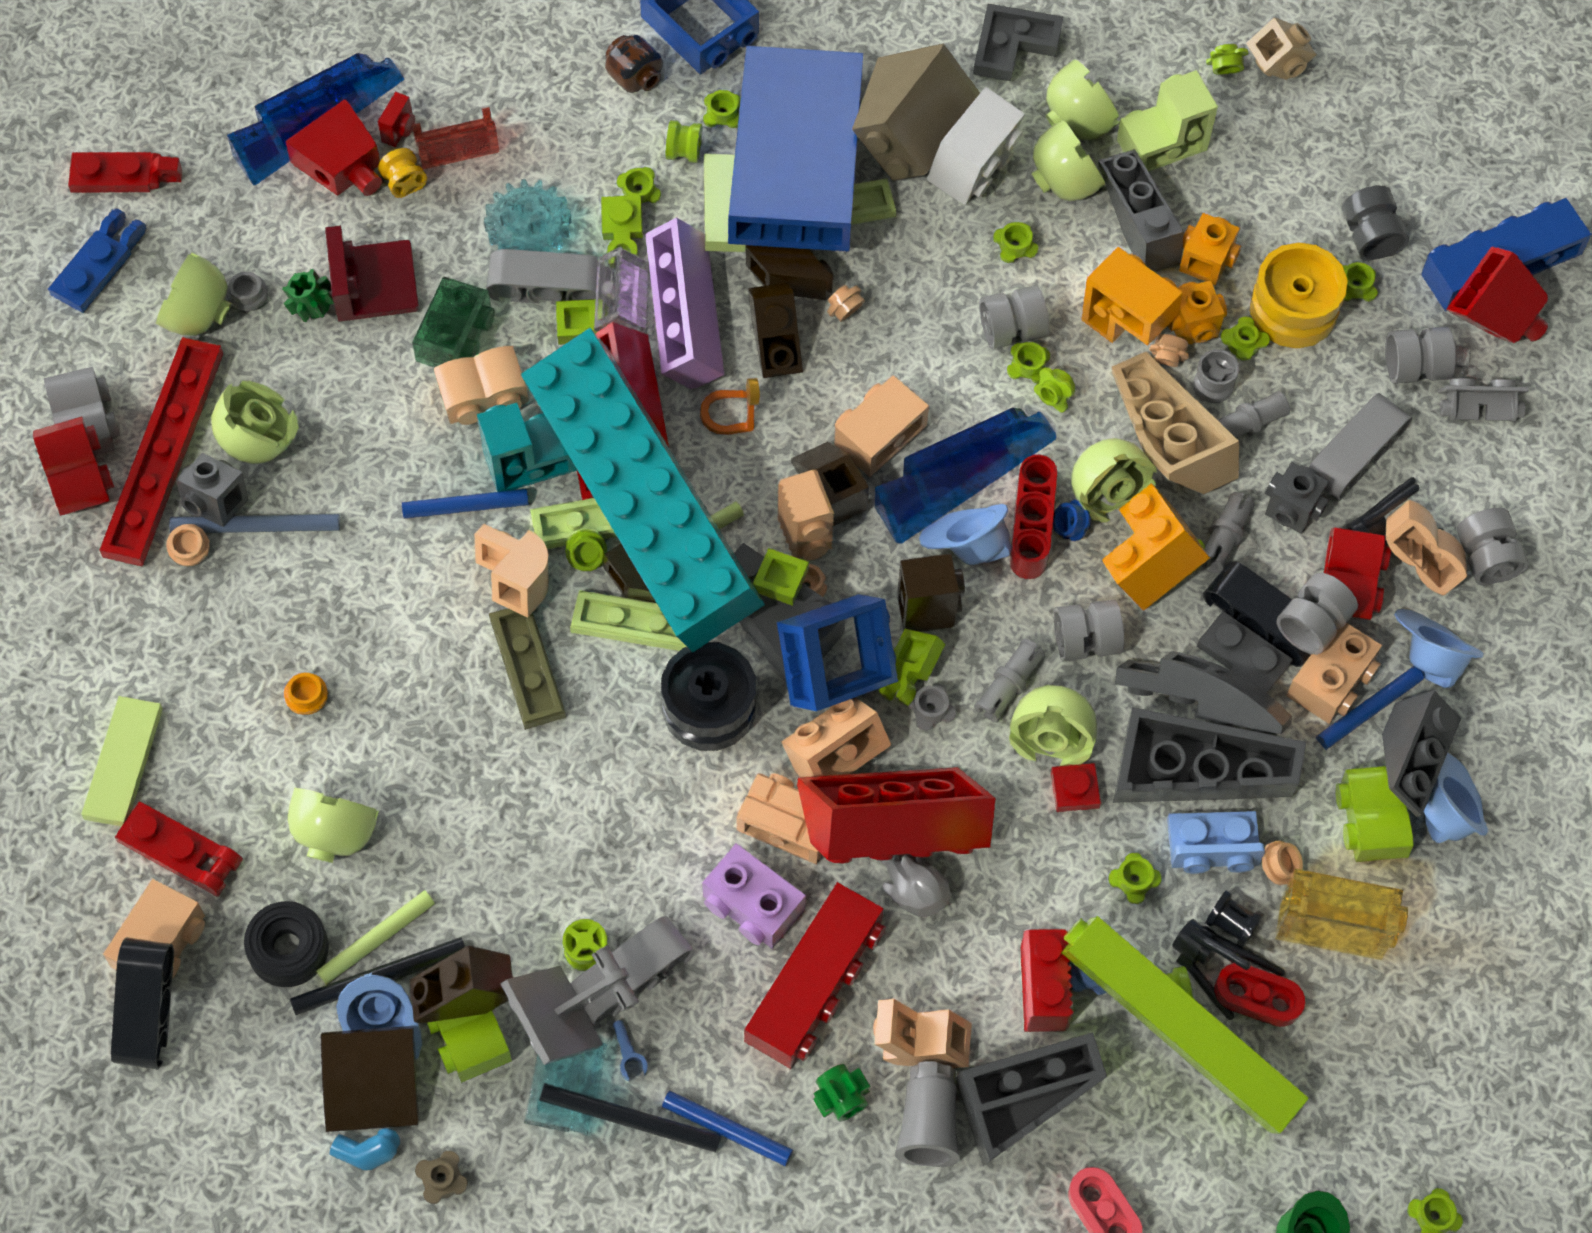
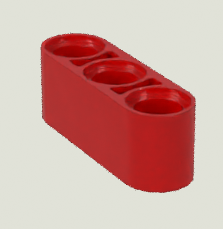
(1036, 500)

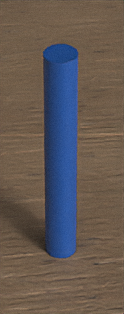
(465, 503)
(1370, 707)
(727, 1128)

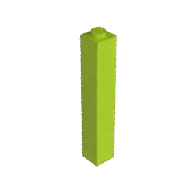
(1183, 1024)

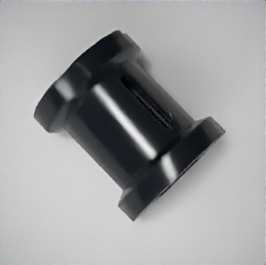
(1234, 918)

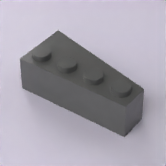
(1201, 760)

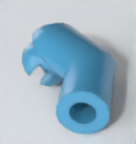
(369, 1153)

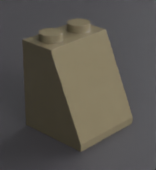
(911, 108)

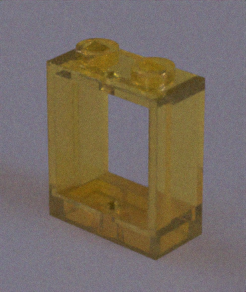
(1341, 914)

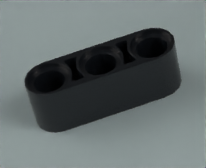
(1254, 605)
(142, 1002)

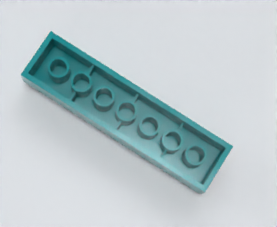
(642, 490)

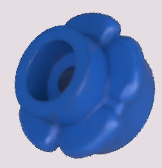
(1071, 520)

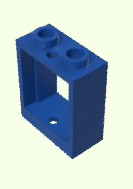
(714, 51)
(804, 658)

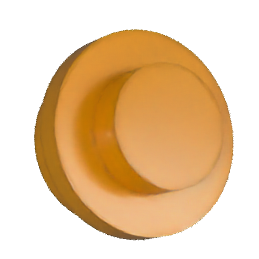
(305, 693)

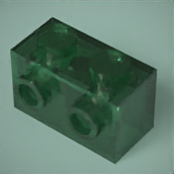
(453, 323)

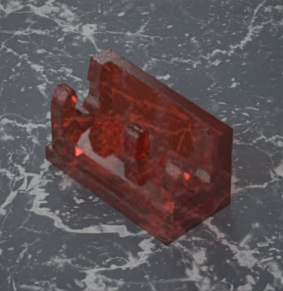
(456, 141)

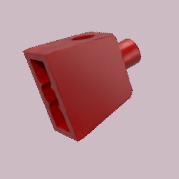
(337, 151)
(1502, 298)

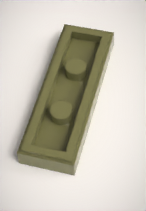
(527, 668)

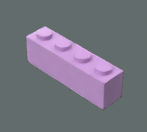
(684, 304)

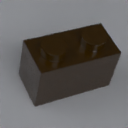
(929, 592)

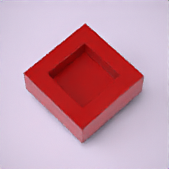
(396, 120)
(1075, 787)

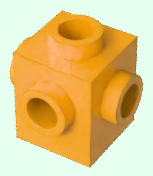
(1209, 248)
(1199, 313)

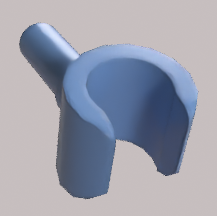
(627, 1050)

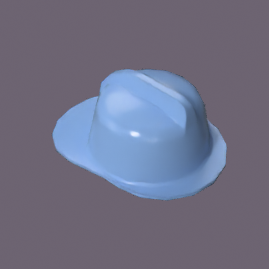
(971, 534)
(1436, 649)
(1454, 804)
(376, 1003)

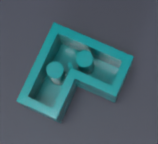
(520, 450)

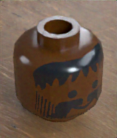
(633, 62)

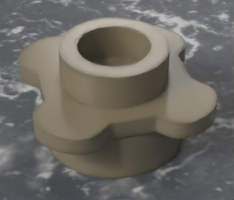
(453, 1183)

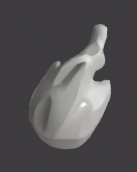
(916, 885)

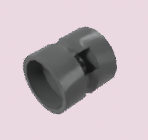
(1374, 223)

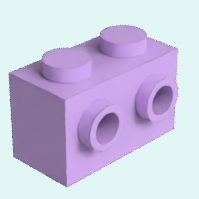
(752, 897)

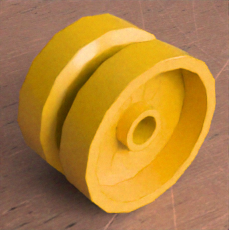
(1298, 295)

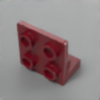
(370, 277)

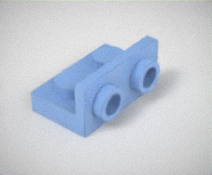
(1214, 841)

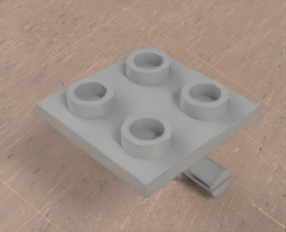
(554, 1012)

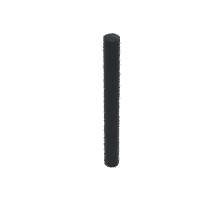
(393, 970)
(630, 1117)

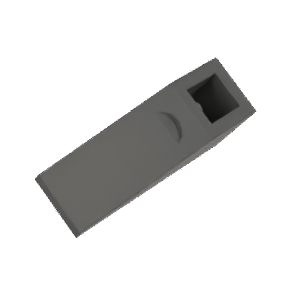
(1142, 211)
(1416, 747)

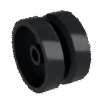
(708, 696)

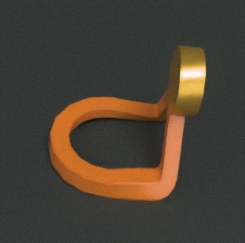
(752, 395)

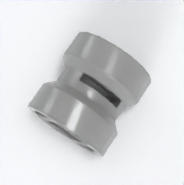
(1222, 370)

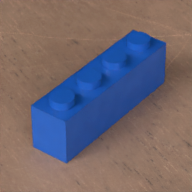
(1539, 239)

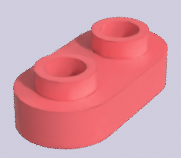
(1108, 1211)

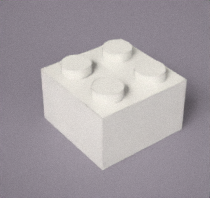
(976, 147)

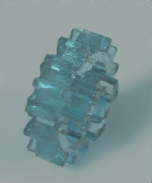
(525, 217)

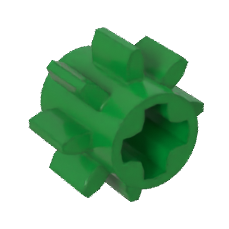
(308, 295)
(841, 1092)

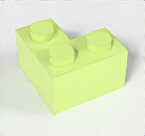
(1175, 126)

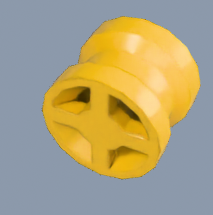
(402, 172)

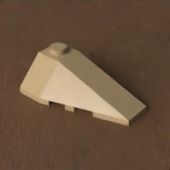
(1175, 428)

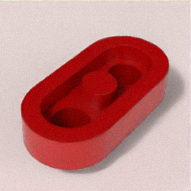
(1259, 991)

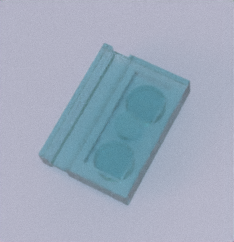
(577, 1074)

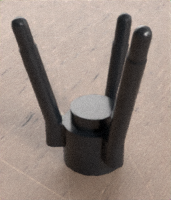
(1374, 520)
(1201, 944)

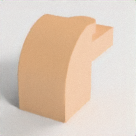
(517, 568)
(921, 1036)

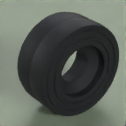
(282, 919)

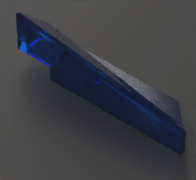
(263, 147)
(957, 469)

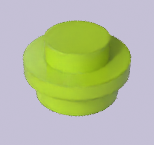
(586, 550)

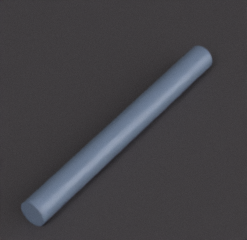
(264, 523)

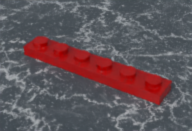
(161, 452)

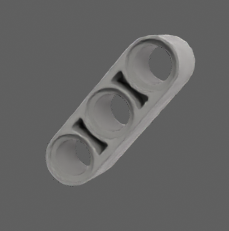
(541, 276)
(1359, 442)
(648, 961)

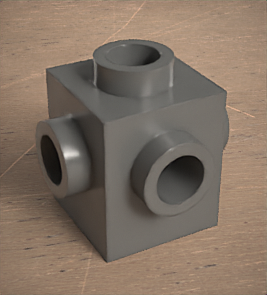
(212, 489)
(1296, 497)

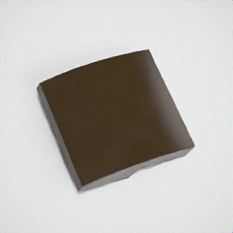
(369, 1078)

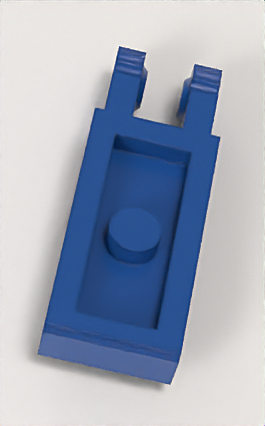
(97, 261)

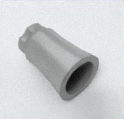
(929, 1117)

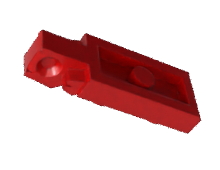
(121, 171)

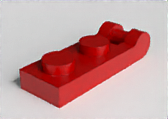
(177, 848)

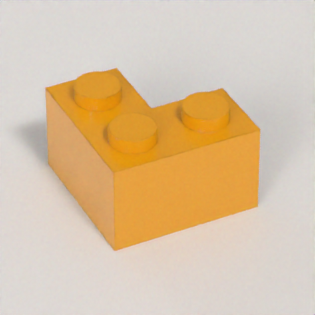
(1130, 298)
(1157, 553)

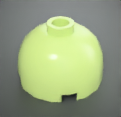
(1080, 103)
(1064, 165)
(195, 298)
(252, 423)
(1111, 469)
(1056, 722)
(329, 824)

